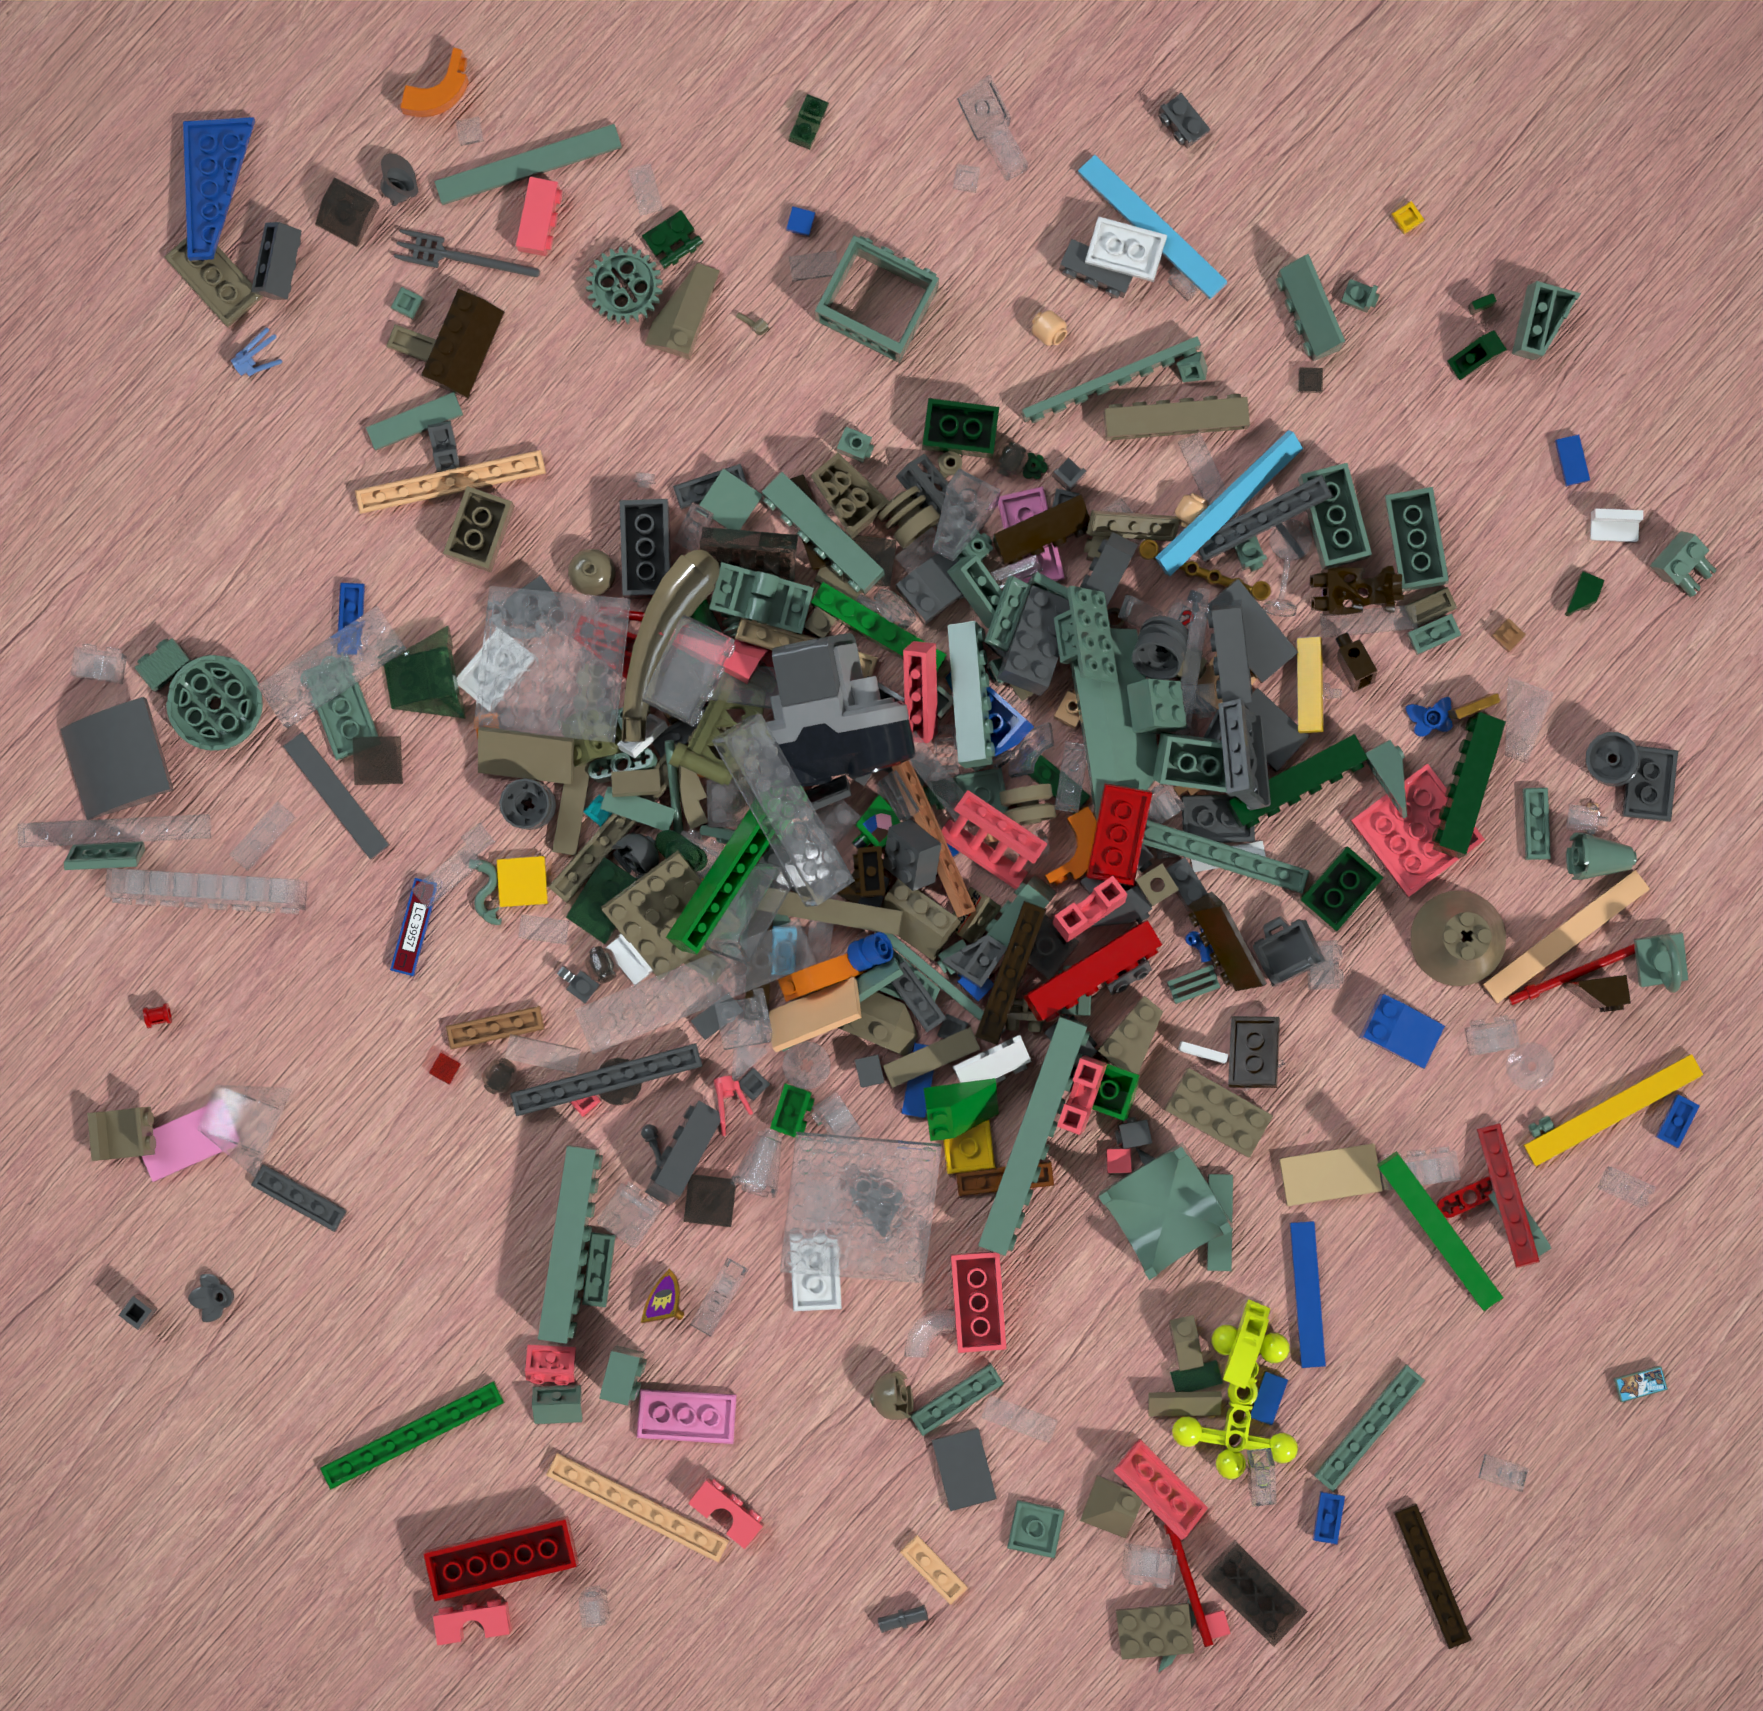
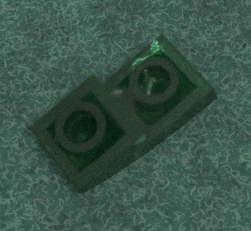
(808, 121)

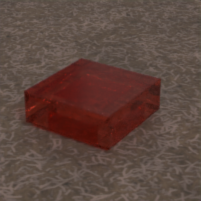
(445, 1068)

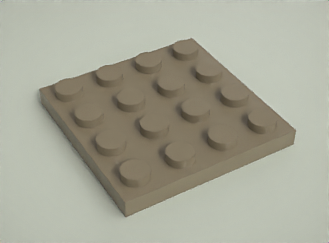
(651, 908)

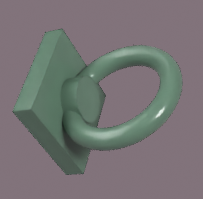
(1661, 961)

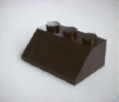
(1602, 993)

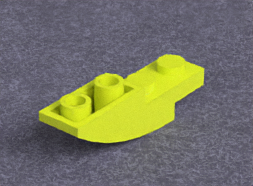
(1247, 1344)

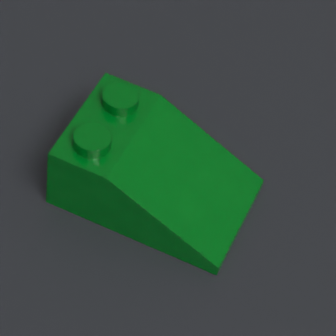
(959, 1107)

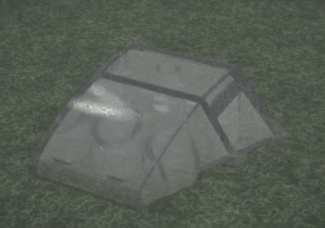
(243, 1121)

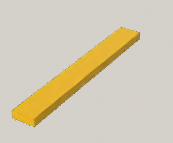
(1613, 1110)

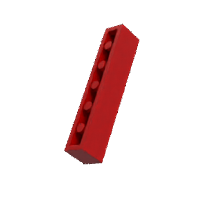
(1092, 971)

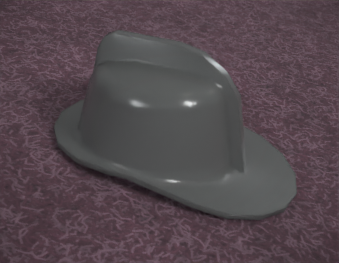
(398, 179)

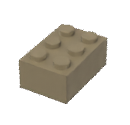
(479, 529)

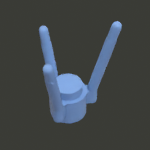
(244, 361)

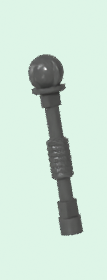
(649, 1133)

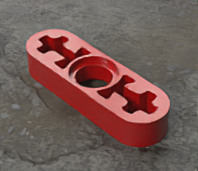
(1450, 1198)

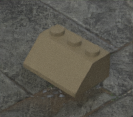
(923, 921)

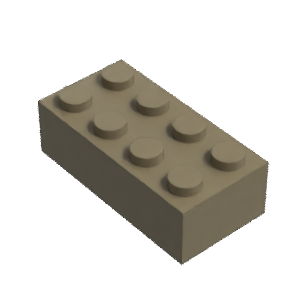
(1218, 1112)

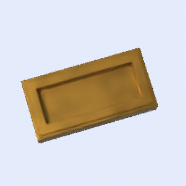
(1474, 706)

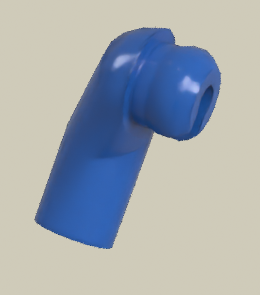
(1193, 940)

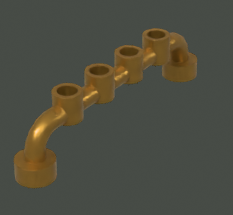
(1260, 590)

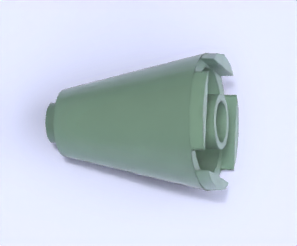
(1597, 856)

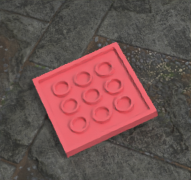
(1407, 842)

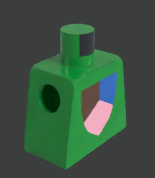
(875, 824)

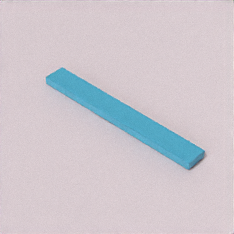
(1142, 216)
(1229, 503)

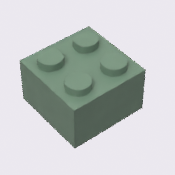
(1156, 706)

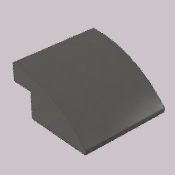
(116, 758)

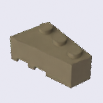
(1132, 1037)

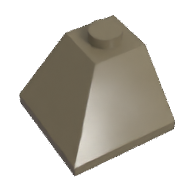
(1111, 1507)

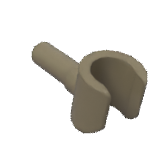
(759, 327)

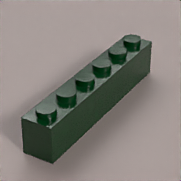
(1303, 778)
(1469, 785)

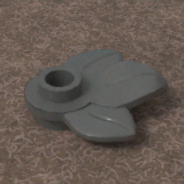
(208, 1298)

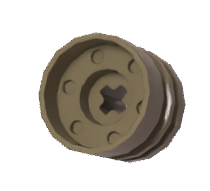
(909, 516)

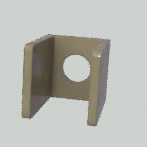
(1150, 895)

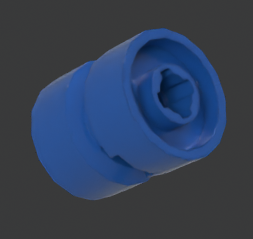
(870, 951)

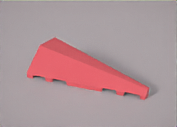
(744, 660)

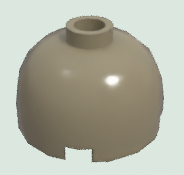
(591, 572)
(892, 1397)

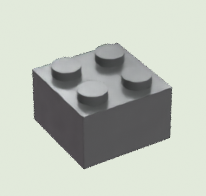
(911, 854)

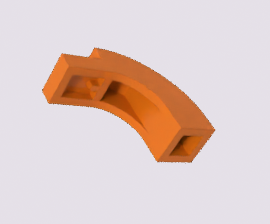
(440, 98)
(1083, 826)
(817, 977)

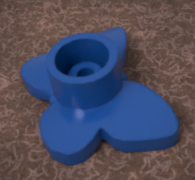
(1430, 717)

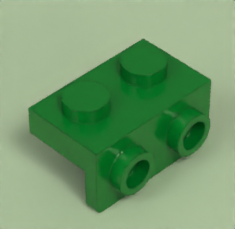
(791, 1110)

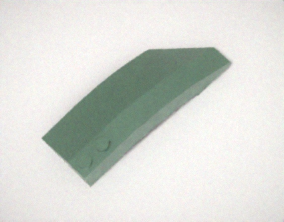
(1111, 746)

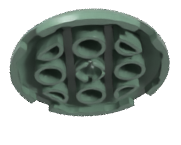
(191, 700)

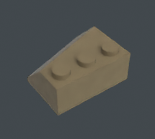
(849, 494)

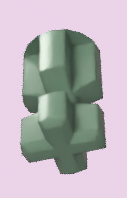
(1544, 1124)

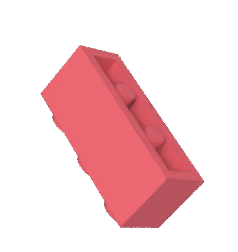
(538, 216)

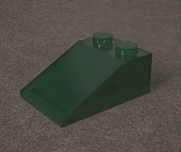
(602, 886)

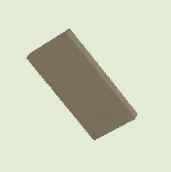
(216, 282)
(525, 755)

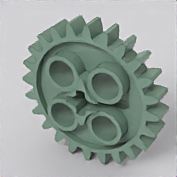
(607, 297)

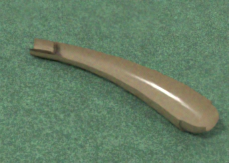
(677, 595)

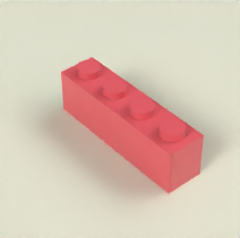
(921, 688)

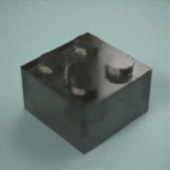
(1050, 949)

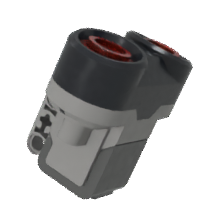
(833, 717)

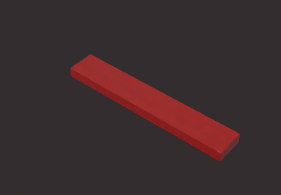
(1508, 1195)

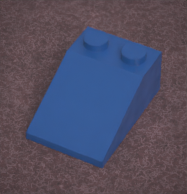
(1402, 1031)

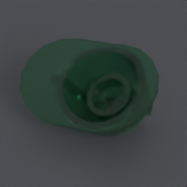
(671, 841)

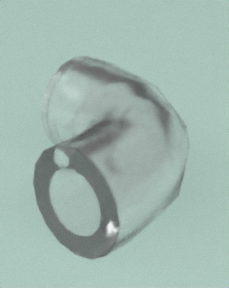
(926, 1330)

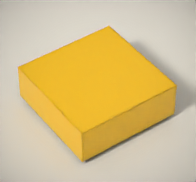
(1407, 217)

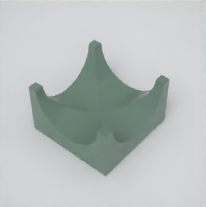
(1166, 1209)

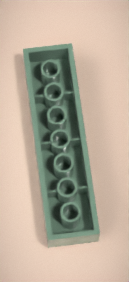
(568, 1244)

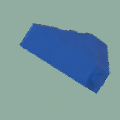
(1007, 722)

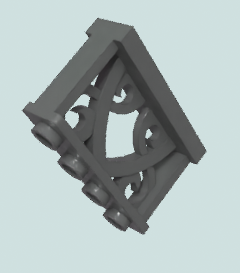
(1244, 754)

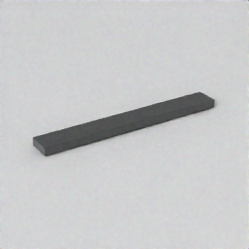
(606, 1079)

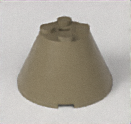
(1438, 938)

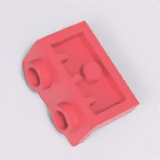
(550, 1364)

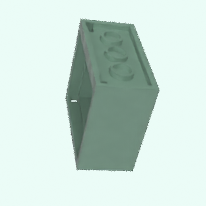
(858, 332)

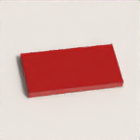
(1119, 833)

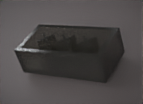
(753, 550)
(1254, 1593)

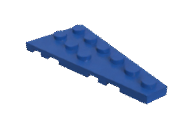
(212, 167)

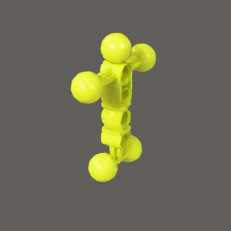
(1231, 1462)

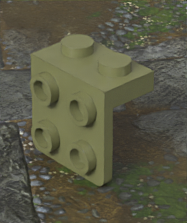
(589, 750)

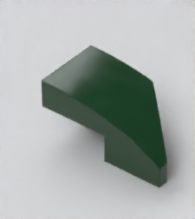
(1585, 593)

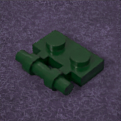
(668, 234)

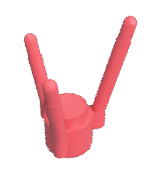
(724, 1089)

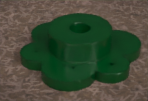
(1041, 467)

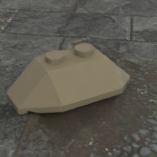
(884, 1024)

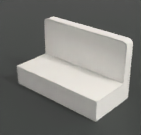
(1615, 525)
(630, 960)

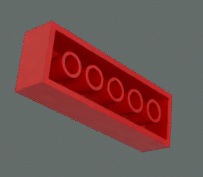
(501, 1558)

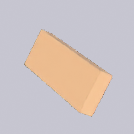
(933, 1569)

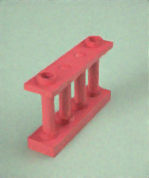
(1000, 827)

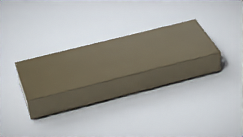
(1184, 1403)

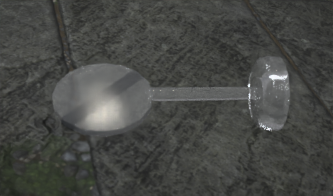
(1290, 542)

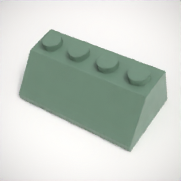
(1310, 308)

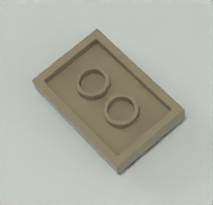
(1155, 1631)

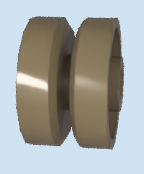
(1027, 803)

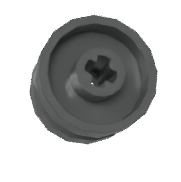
(1615, 773)

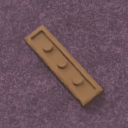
(495, 1027)

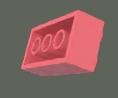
(978, 1301)

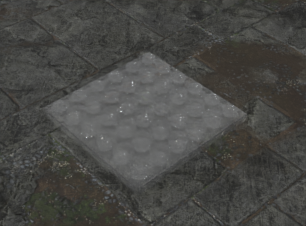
(552, 663)
(860, 1207)

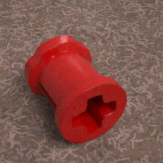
(157, 1015)

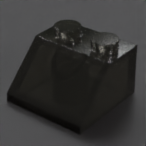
(346, 212)

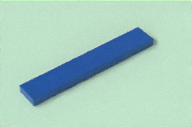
(1307, 1294)

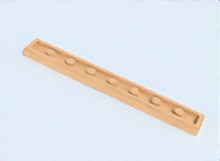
(450, 481)
(1566, 936)
(637, 1507)

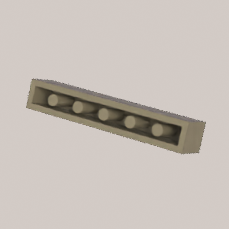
(1176, 418)

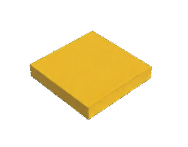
(522, 881)
(970, 1150)

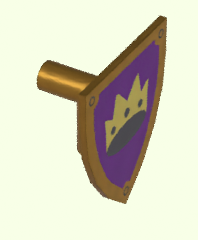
(663, 1300)

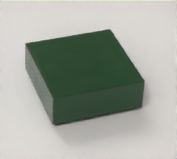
(1482, 303)

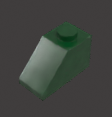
(1476, 355)

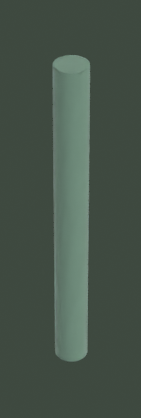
(674, 787)

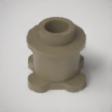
(949, 456)

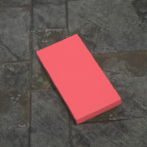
(1160, 1489)

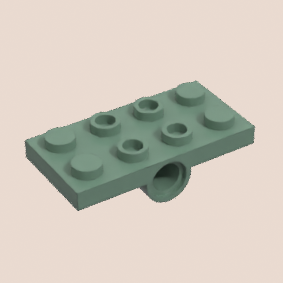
(761, 598)

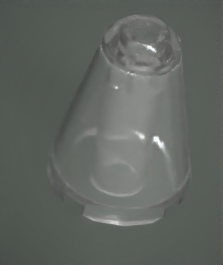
(760, 1165)

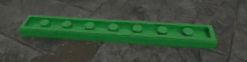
(1440, 1231)
(411, 1435)

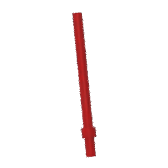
(1532, 991)
(1190, 1587)

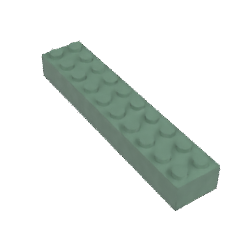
(1032, 1136)

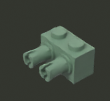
(1680, 558)

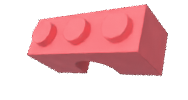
(1100, 903)
(1083, 1095)
(712, 1497)
(493, 1618)

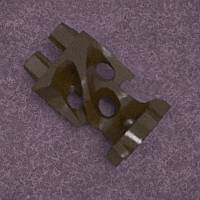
(1382, 590)

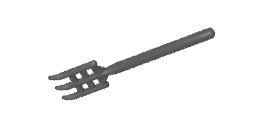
(440, 253)

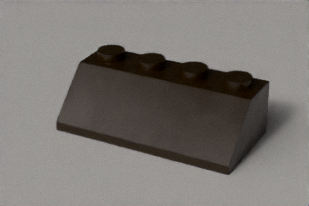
(462, 343)
(1042, 531)
(1225, 943)

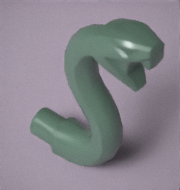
(488, 915)

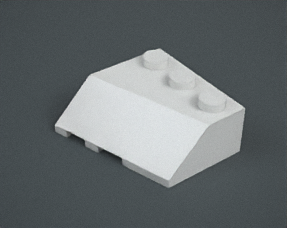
(994, 1062)

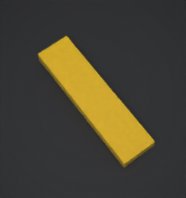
(1310, 684)

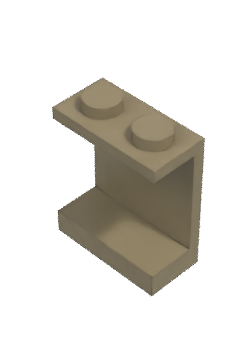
(121, 1133)

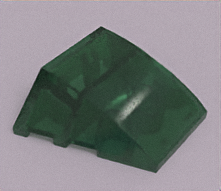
(426, 678)

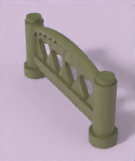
(697, 755)

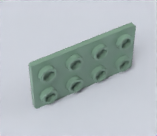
(1086, 635)

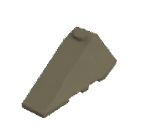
(681, 319)

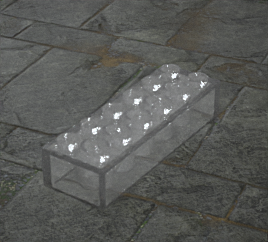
(332, 667)

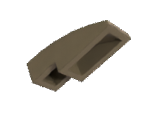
(690, 793)

